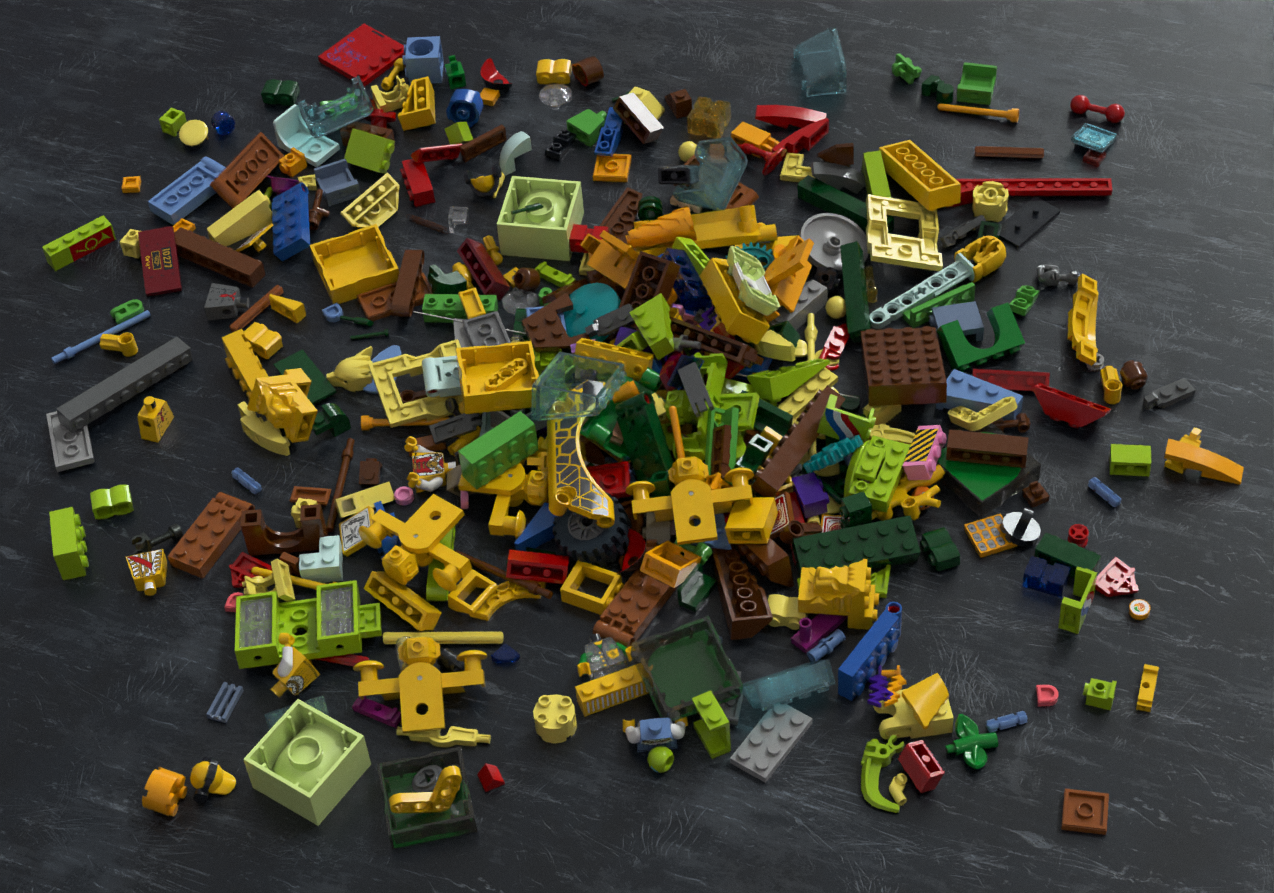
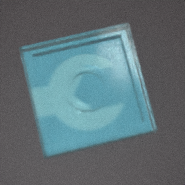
(1093, 137)

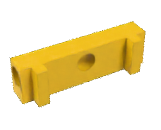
(1146, 695)

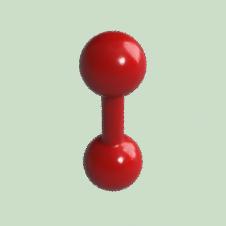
(1081, 104)

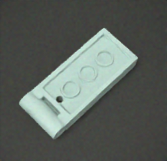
(441, 376)

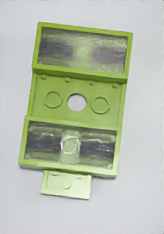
(332, 622)

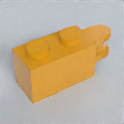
(752, 135)

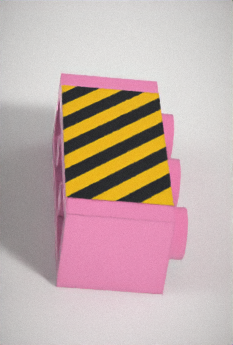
(924, 452)

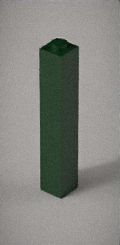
(836, 202)
(855, 290)

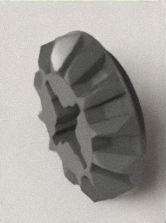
(420, 780)

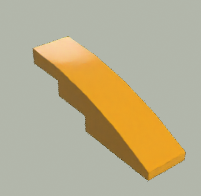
(1200, 459)

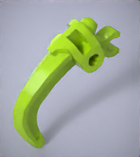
(874, 757)

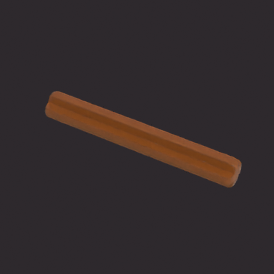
(1010, 152)
(255, 310)

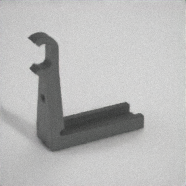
(695, 388)

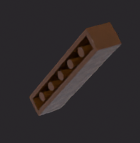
(218, 258)

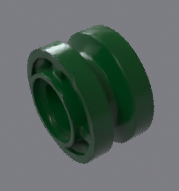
(650, 208)

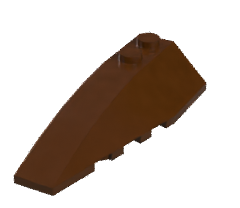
(740, 595)

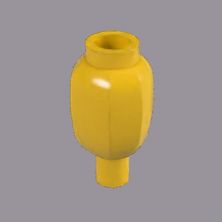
(464, 271)

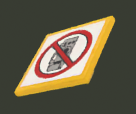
(255, 239)

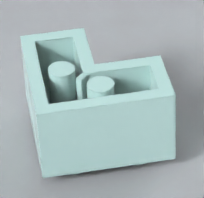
(325, 565)

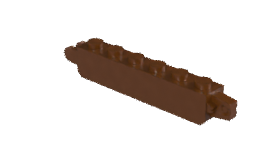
(716, 343)

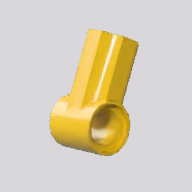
(124, 343)
(1111, 385)

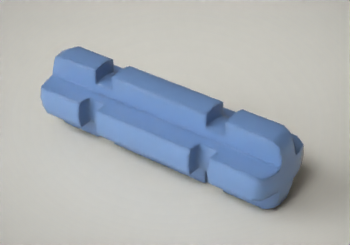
(246, 480)
(1106, 493)
(1006, 721)

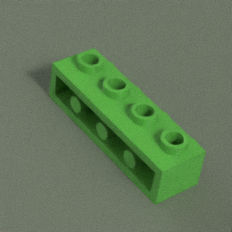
(451, 307)

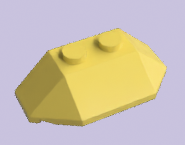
(375, 204)

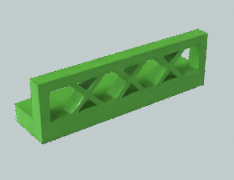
(920, 314)
(728, 417)

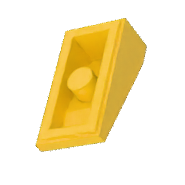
(289, 308)

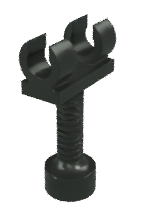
(145, 544)

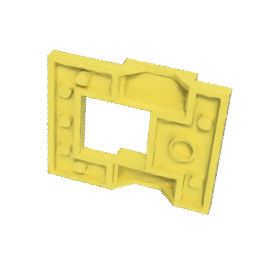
(899, 249)
(428, 407)

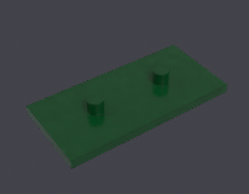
(320, 386)

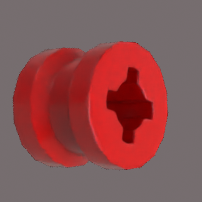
(1078, 535)

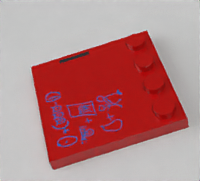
(363, 54)

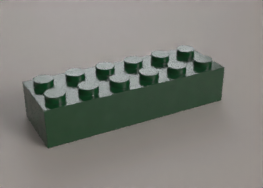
(878, 542)

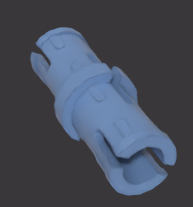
(826, 645)

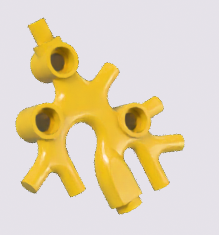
(912, 503)

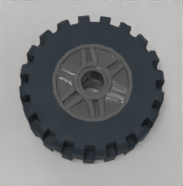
(587, 542)

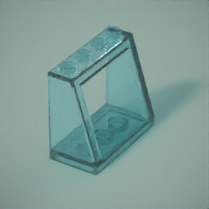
(567, 371)

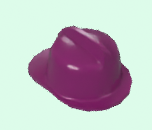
(281, 185)

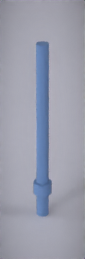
(70, 352)

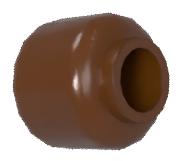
(527, 279)
(1133, 374)

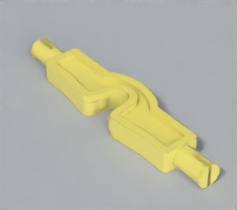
(454, 736)

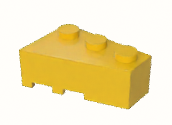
(419, 105)

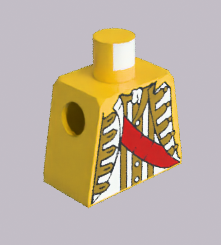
(148, 570)

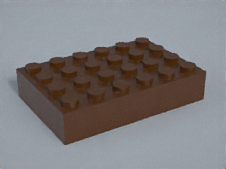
(903, 366)

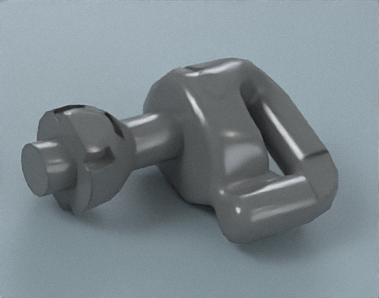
(1052, 276)

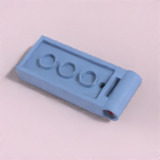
(186, 192)

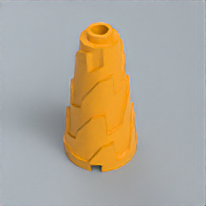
(663, 229)

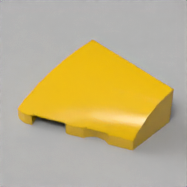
(926, 698)

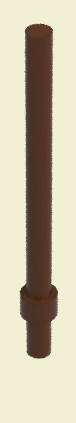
(347, 456)
(532, 587)

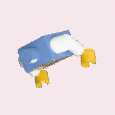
(655, 732)

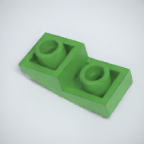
(1024, 300)

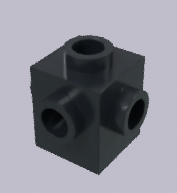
(829, 279)

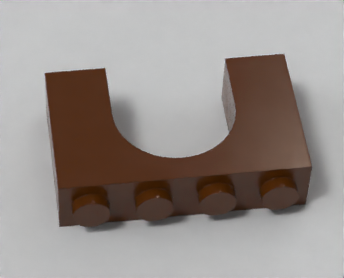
(263, 540)

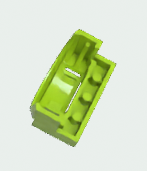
(865, 465)

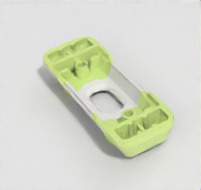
(749, 271)

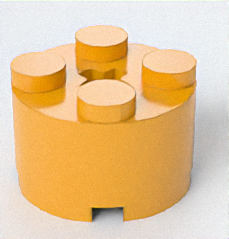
(164, 791)

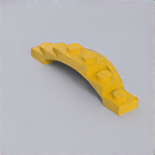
(1083, 320)

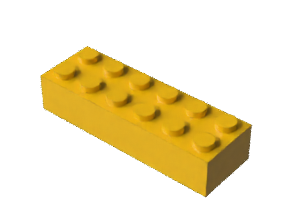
(920, 175)
(734, 313)

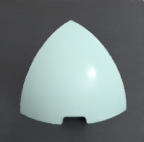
(514, 147)

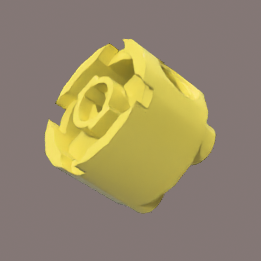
(990, 201)
(555, 718)

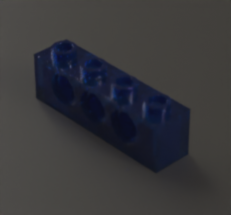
(687, 283)

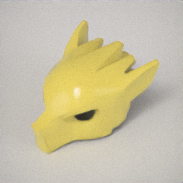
(354, 371)

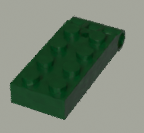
(643, 436)

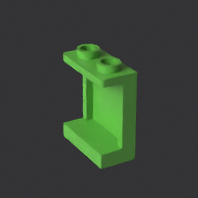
(977, 83)

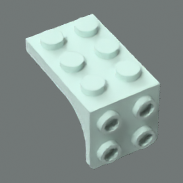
(293, 132)

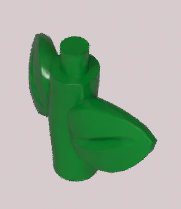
(971, 743)

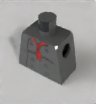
(224, 302)

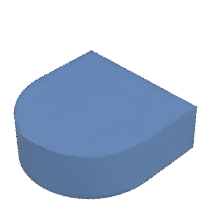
(332, 313)

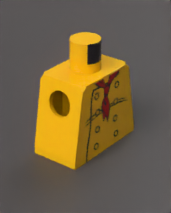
(154, 419)

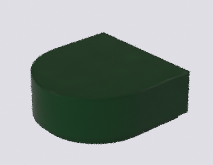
(851, 404)

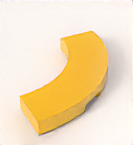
(503, 594)

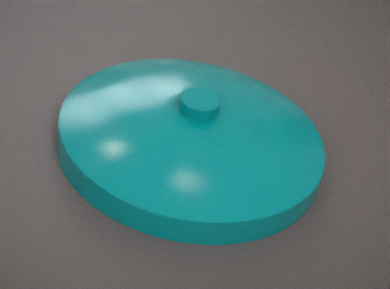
(589, 304)

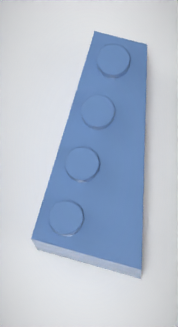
(976, 394)

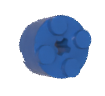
(465, 106)

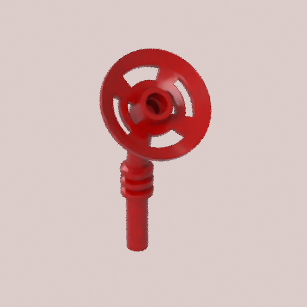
(771, 159)

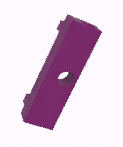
(385, 714)

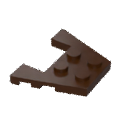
(546, 328)

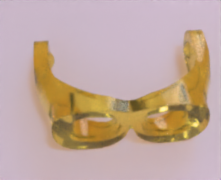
(872, 292)

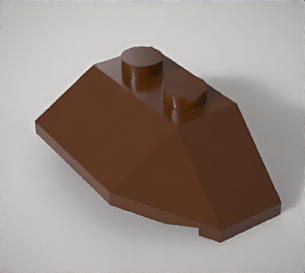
(839, 154)

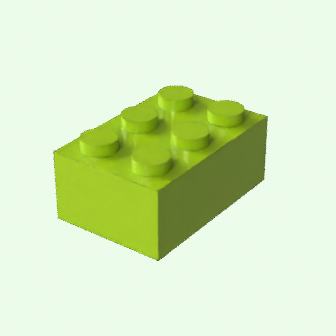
(68, 543)

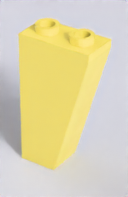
(242, 220)

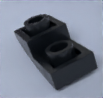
(561, 144)

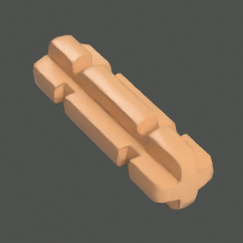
(697, 209)

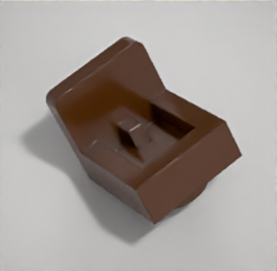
(369, 472)

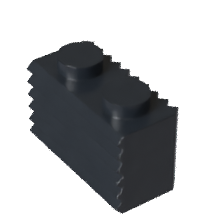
(678, 174)

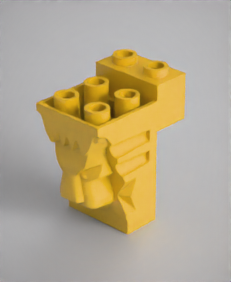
(285, 403)
(840, 592)

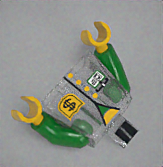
(603, 657)

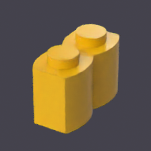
(554, 71)
(262, 340)

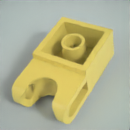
(905, 725)

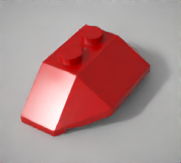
(1068, 407)

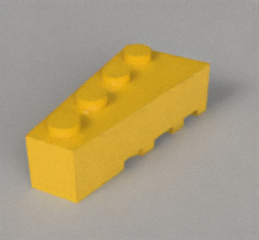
(242, 360)

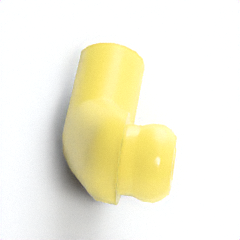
(896, 788)

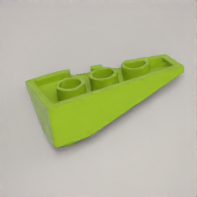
(783, 382)

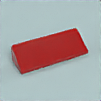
(436, 153)

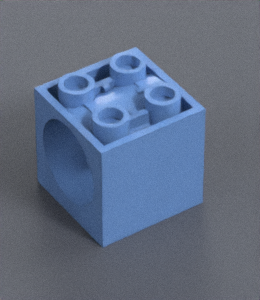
(423, 58)

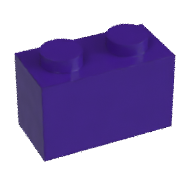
(810, 494)

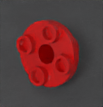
(381, 119)

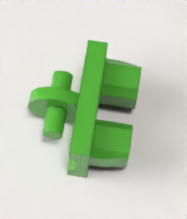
(904, 68)

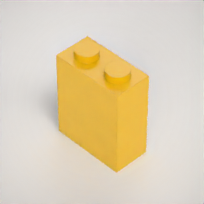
(751, 522)

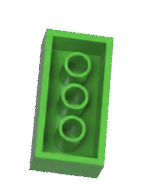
(498, 450)

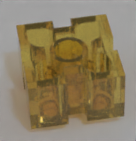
(709, 117)

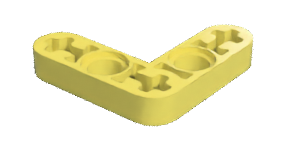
(977, 420)

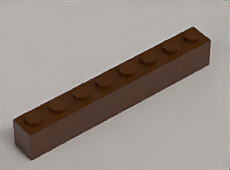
(793, 446)

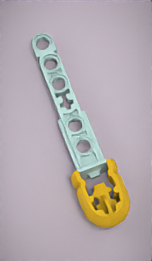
(986, 252)

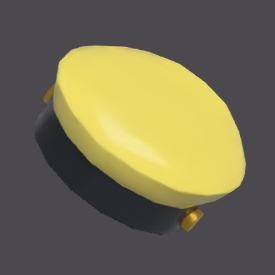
(194, 134)

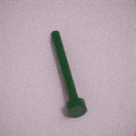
(385, 332)

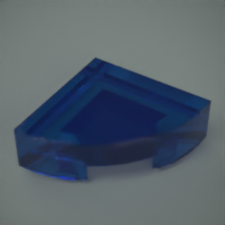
(505, 654)

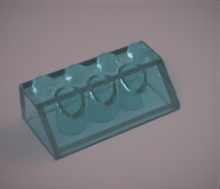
(789, 684)

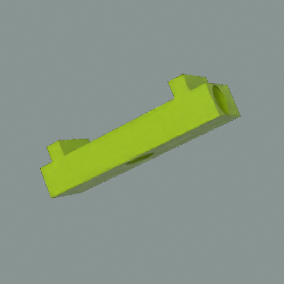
(554, 275)

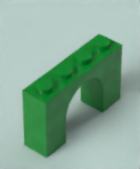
(963, 354)

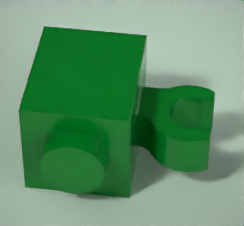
(455, 73)

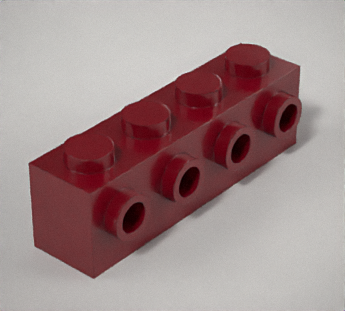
(483, 268)

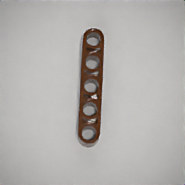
(407, 283)

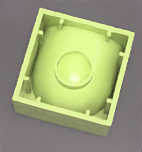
(543, 231)
(307, 761)

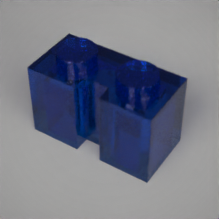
(1046, 577)

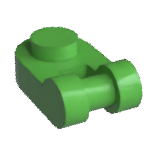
(127, 311)

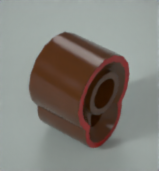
(588, 70)

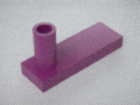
(814, 630)

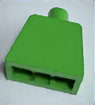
(587, 126)

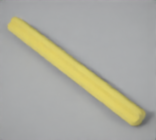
(449, 637)

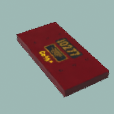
(159, 261)

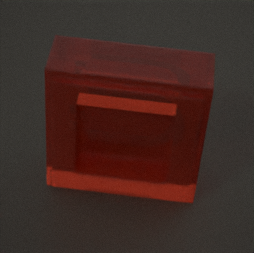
(1094, 157)

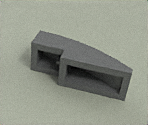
(838, 176)

